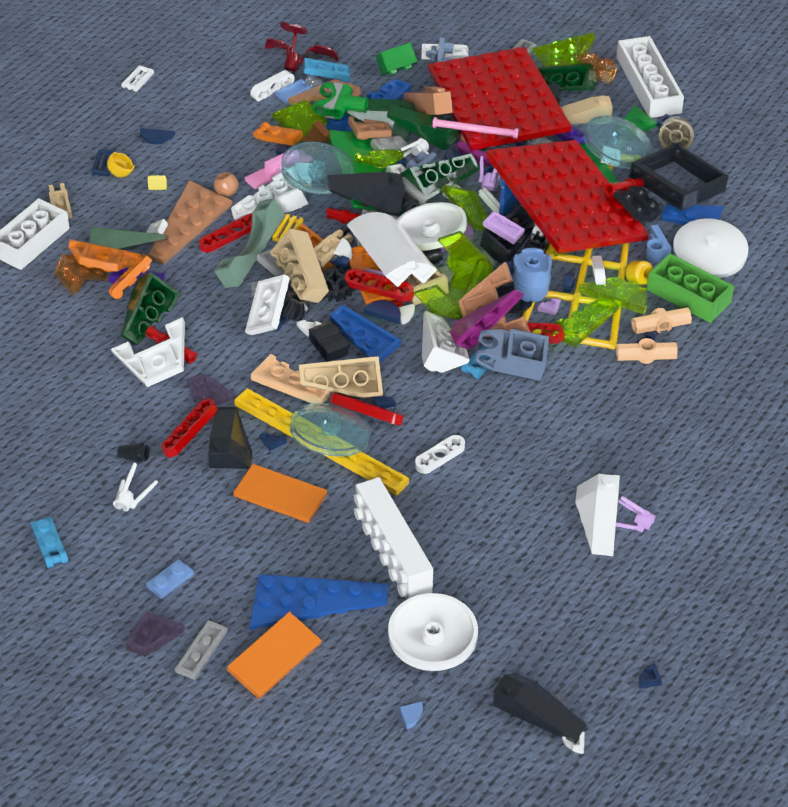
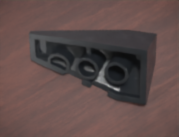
(228, 441)

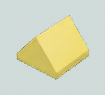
(157, 183)

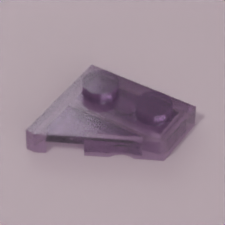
(205, 387)
(152, 634)

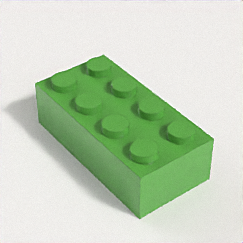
(690, 287)

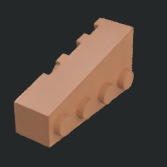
(431, 100)

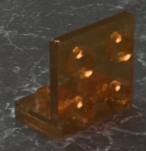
(604, 68)
(73, 274)

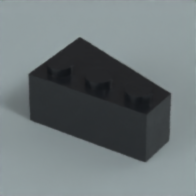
(499, 247)

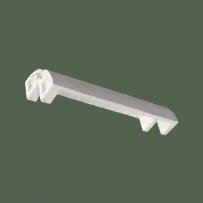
(391, 247)

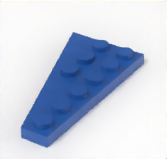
(391, 90)
(311, 598)

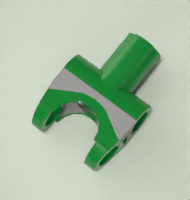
(339, 101)

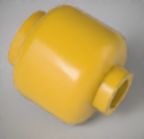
(638, 272)

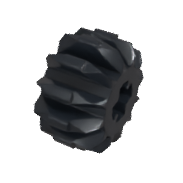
(294, 307)

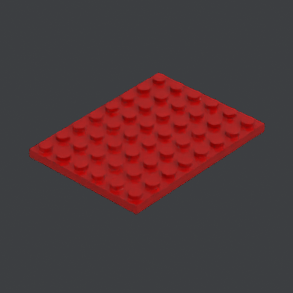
(500, 92)
(566, 196)

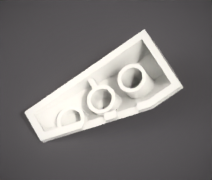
(598, 511)

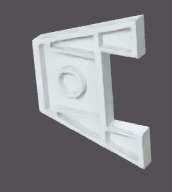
(157, 361)

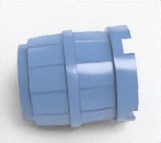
(532, 274)

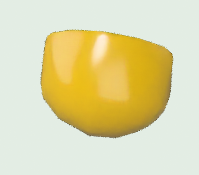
(119, 165)

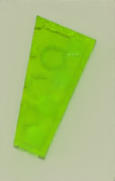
(585, 322)

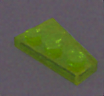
(470, 203)

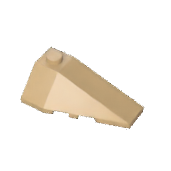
(588, 109)
(349, 377)

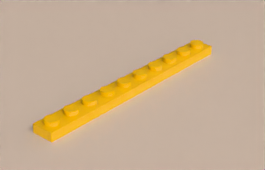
(358, 463)

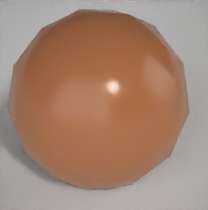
(226, 184)

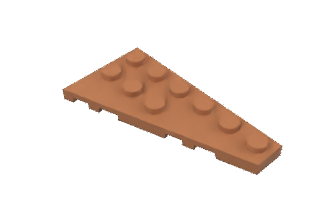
(190, 216)

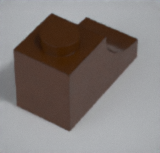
(318, 133)

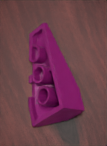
(467, 330)

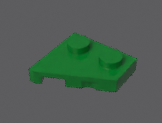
(640, 119)

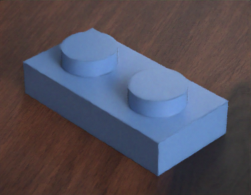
(169, 578)

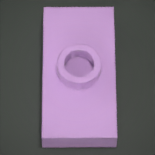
(503, 227)

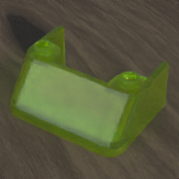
(469, 270)

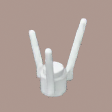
(416, 147)
(125, 497)

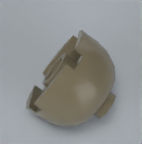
(675, 131)

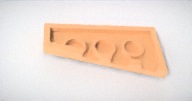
(282, 378)

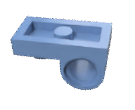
(657, 245)

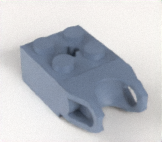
(514, 352)

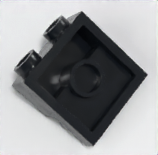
(638, 203)

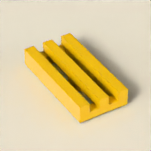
(282, 225)

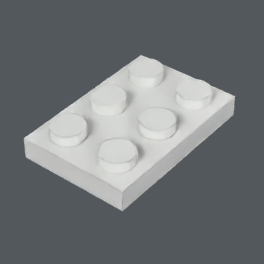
(267, 305)

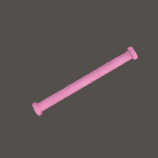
(475, 128)

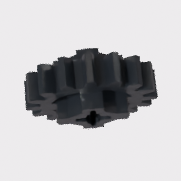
(336, 283)

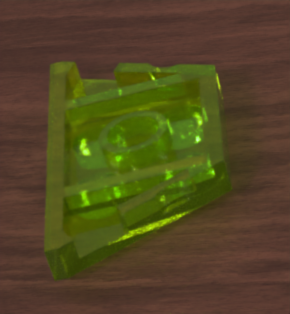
(564, 51)
(298, 117)
(618, 293)

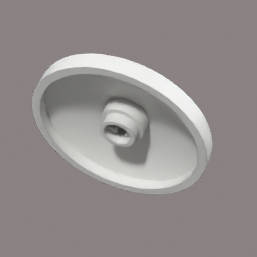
(432, 221)
(711, 246)
(433, 632)

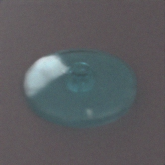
(616, 141)
(310, 163)
(330, 429)

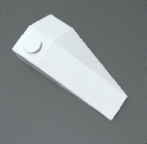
(285, 194)
(438, 346)

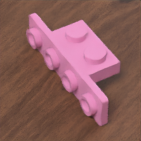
(265, 175)

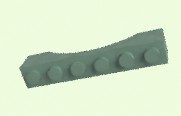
(265, 220)

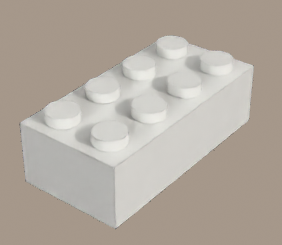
(32, 233)

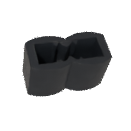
(329, 341)

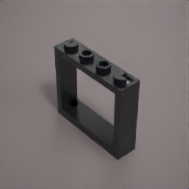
(645, 169)

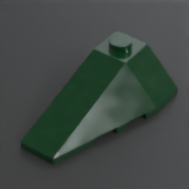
(378, 110)

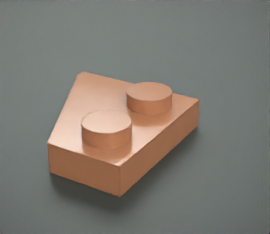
(369, 129)

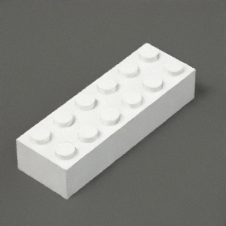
(649, 77)
(393, 539)

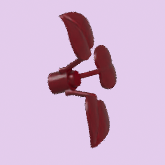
(292, 58)

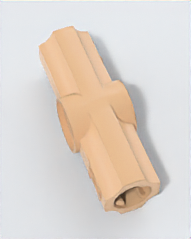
(661, 320)
(646, 351)

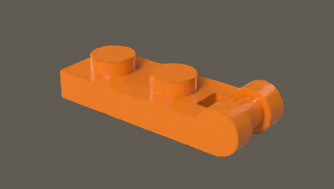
(278, 134)
(128, 278)

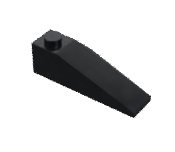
(374, 189)
(536, 706)

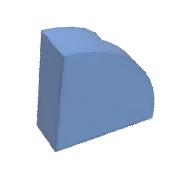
(411, 714)

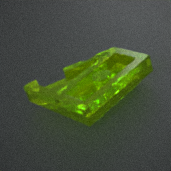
(380, 158)

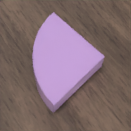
(549, 307)

